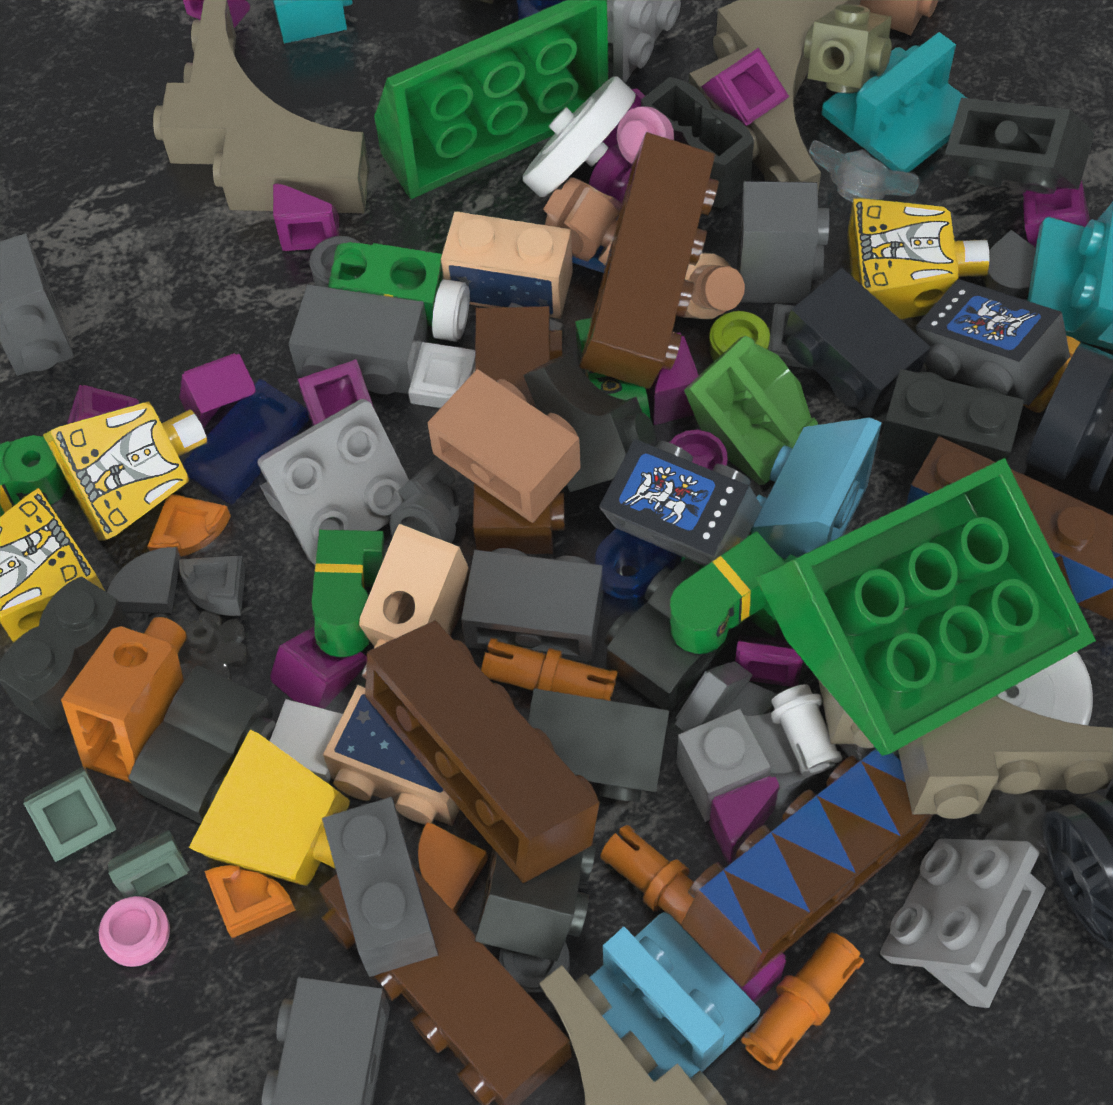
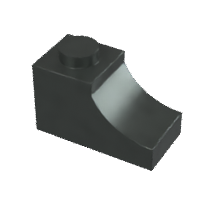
(600, 420)

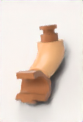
(593, 222)

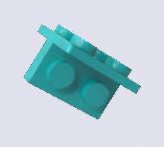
(905, 109)
(1076, 276)

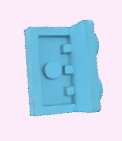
(671, 996)

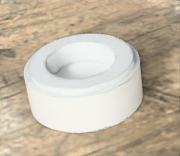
(450, 310)

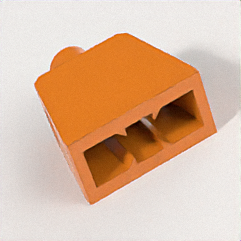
(124, 695)

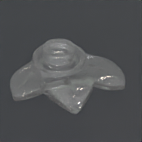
(862, 175)

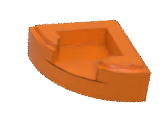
(188, 524)
(449, 864)
(247, 898)

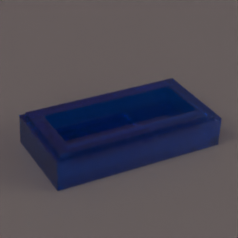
(246, 433)

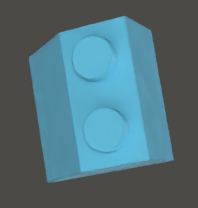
(817, 486)

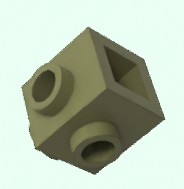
(848, 47)

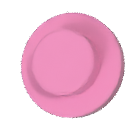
(636, 124)
(134, 931)

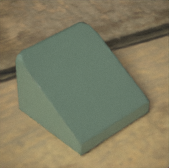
(69, 814)
(148, 866)

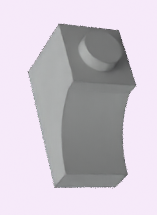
(734, 754)

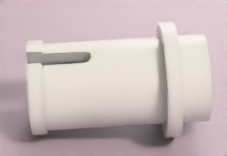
(805, 729)

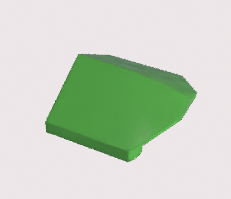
(751, 406)

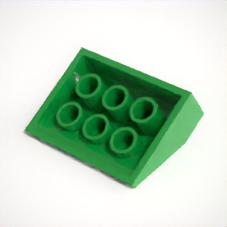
(491, 94)
(929, 608)

